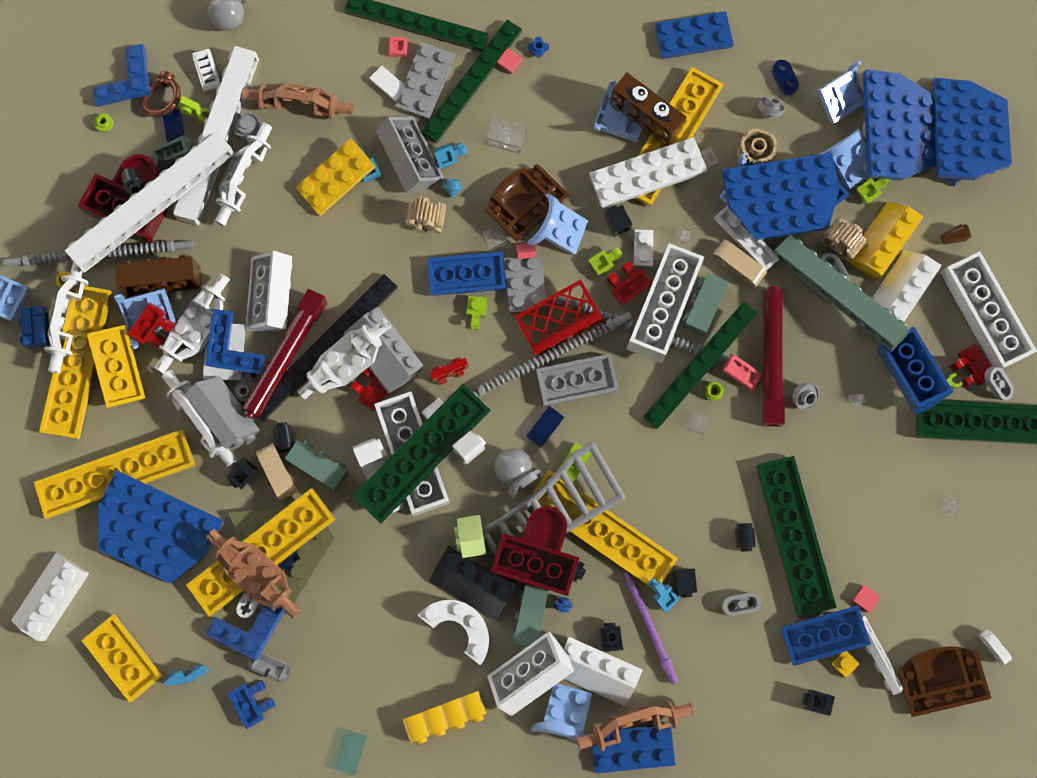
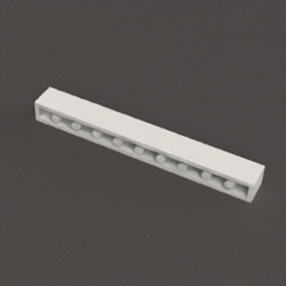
(221, 119)
(149, 202)

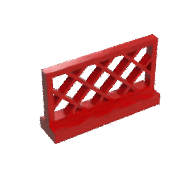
(566, 332)

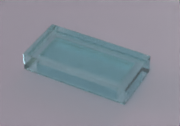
(351, 752)

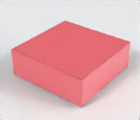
(398, 46)
(509, 61)
(525, 251)
(866, 598)

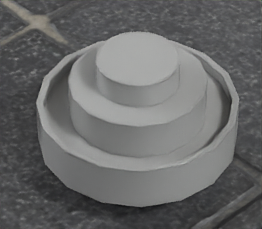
(770, 107)
(246, 125)
(805, 396)

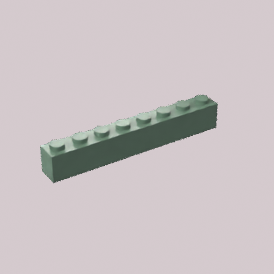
(841, 292)

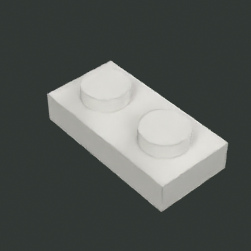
(643, 248)

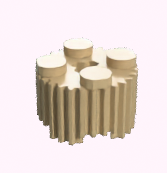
(757, 146)
(425, 215)
(844, 239)

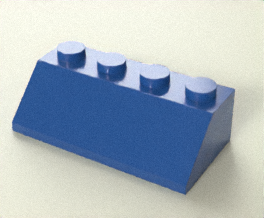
(916, 372)

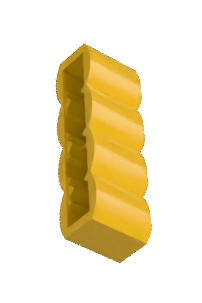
(443, 717)

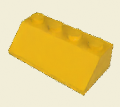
(885, 238)

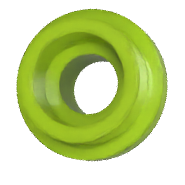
(103, 127)
(714, 385)

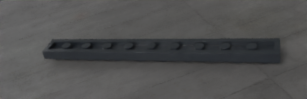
(297, 373)

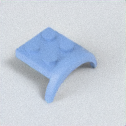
(842, 94)
(614, 121)
(850, 159)
(561, 227)
(11, 298)
(134, 306)
(565, 712)

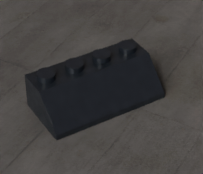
(472, 583)

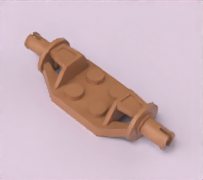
(305, 94)
(254, 573)
(625, 720)

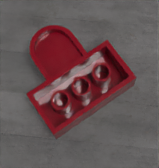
(105, 195)
(538, 554)

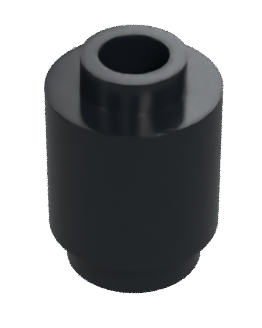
(131, 181)
(283, 436)
(745, 537)

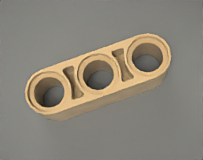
(739, 263)
(276, 472)

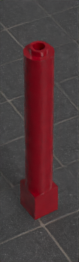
(309, 310)
(773, 407)

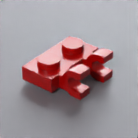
(631, 287)
(147, 323)
(974, 362)
(456, 367)
(372, 394)

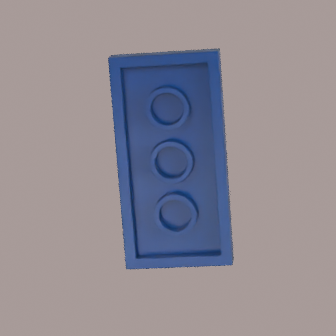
(693, 35)
(466, 274)
(825, 635)
(638, 749)

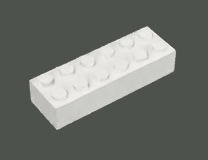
(665, 303)
(988, 311)
(399, 422)

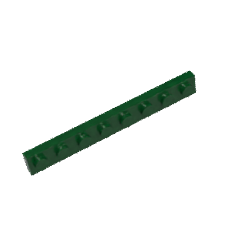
(418, 23)
(471, 81)
(700, 365)

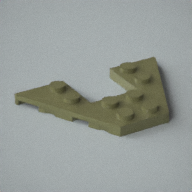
(310, 553)

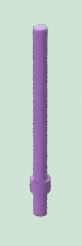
(665, 663)

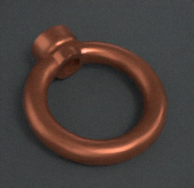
(165, 79)

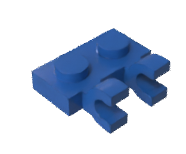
(246, 704)

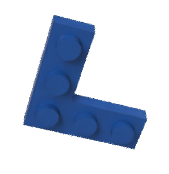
(134, 87)
(218, 347)
(250, 643)

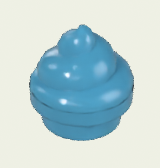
(452, 187)

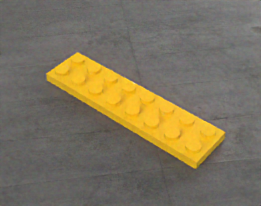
(694, 101)
(71, 388)
(89, 481)
(614, 537)
(275, 538)

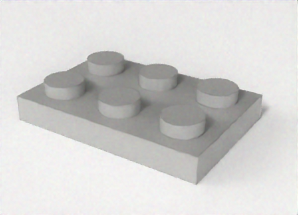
(524, 283)

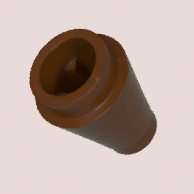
(957, 234)

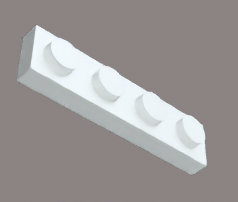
(755, 249)
(882, 662)

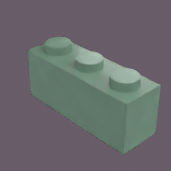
(705, 304)
(317, 464)
(529, 615)

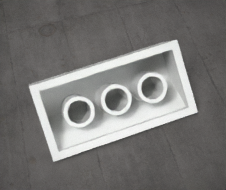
(906, 283)
(268, 292)
(49, 597)
(601, 672)
(529, 674)

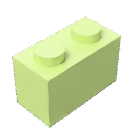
(470, 536)

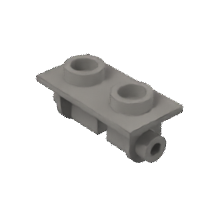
(277, 669)

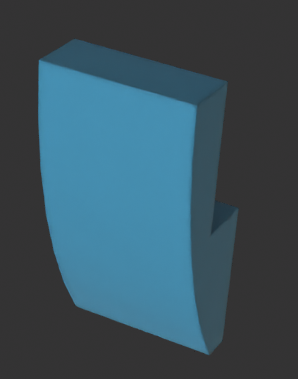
(181, 677)

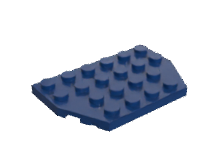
(897, 126)
(969, 130)
(783, 195)
(152, 528)

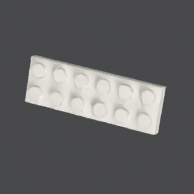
(648, 172)

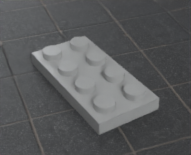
(425, 81)
(577, 380)

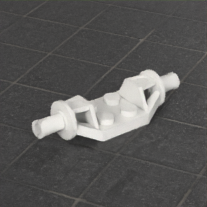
(233, 175)
(56, 322)
(193, 325)
(345, 359)
(181, 402)

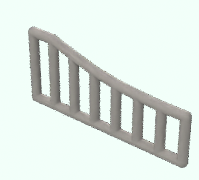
(547, 488)

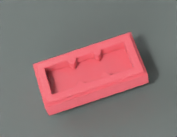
(742, 372)

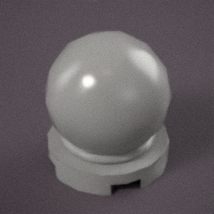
(226, 13)
(514, 469)

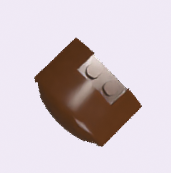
(521, 202)
(943, 680)

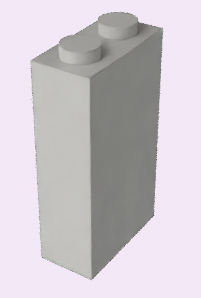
(222, 412)

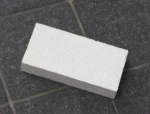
(387, 83)

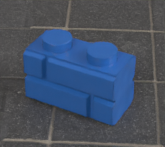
(34, 327)

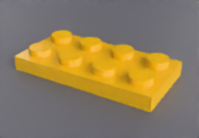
(335, 177)
(116, 366)
(122, 658)

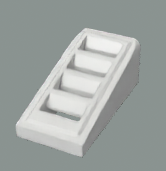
(205, 58)

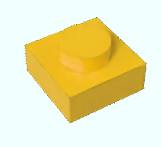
(844, 664)

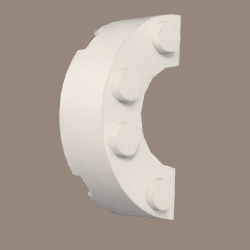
(468, 446)
(371, 457)
(466, 616)

